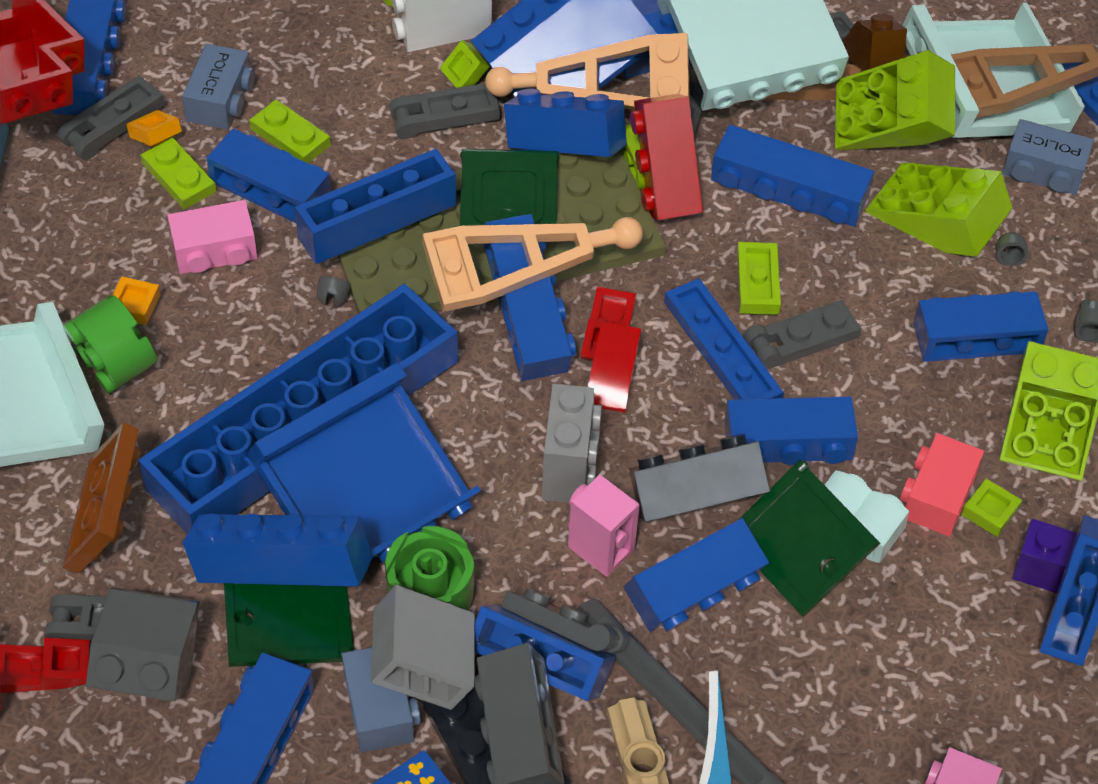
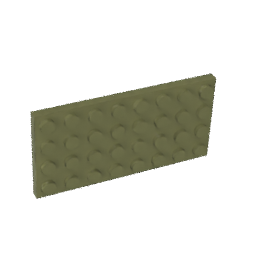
(588, 192)

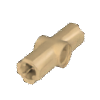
(636, 742)

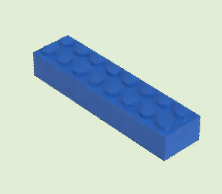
(208, 462)

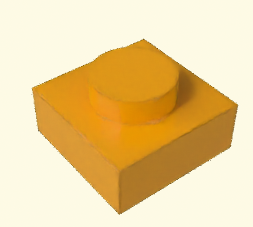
(154, 128)
(138, 297)

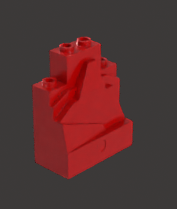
(36, 60)

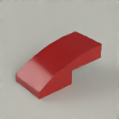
(609, 307)
(614, 365)
(47, 667)

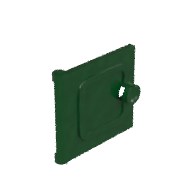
(508, 185)
(800, 529)
(288, 623)

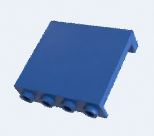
(364, 459)

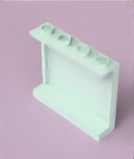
(953, 37)
(757, 46)
(43, 393)

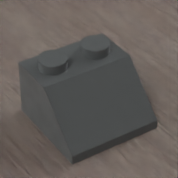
(143, 644)

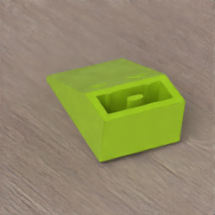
(896, 104)
(944, 205)
(1052, 411)

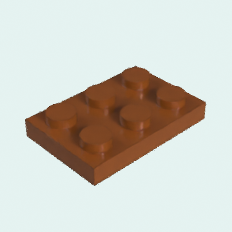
(101, 498)

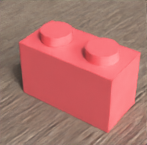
(942, 483)

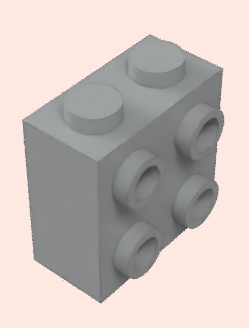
(570, 441)
(423, 647)

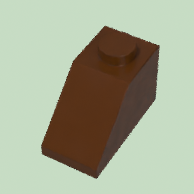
(875, 41)

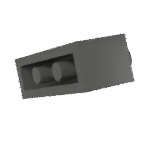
(518, 717)

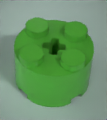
(110, 343)
(432, 564)

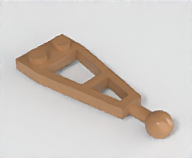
(989, 97)

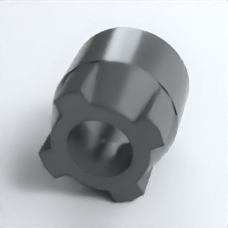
(1087, 321)

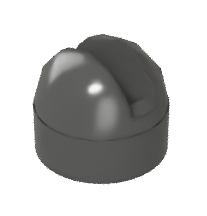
(1016, 252)
(333, 288)

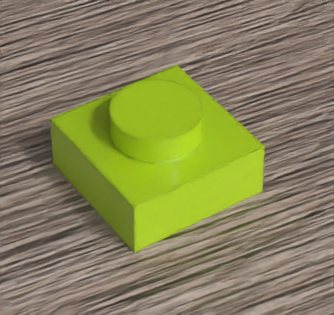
(464, 65)
(991, 507)

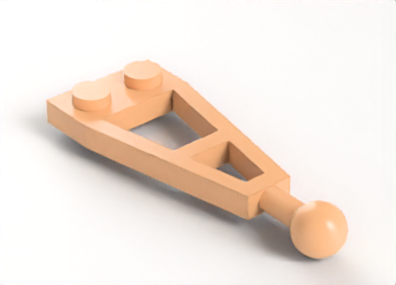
(667, 69)
(456, 274)

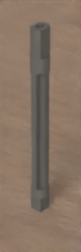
(678, 700)

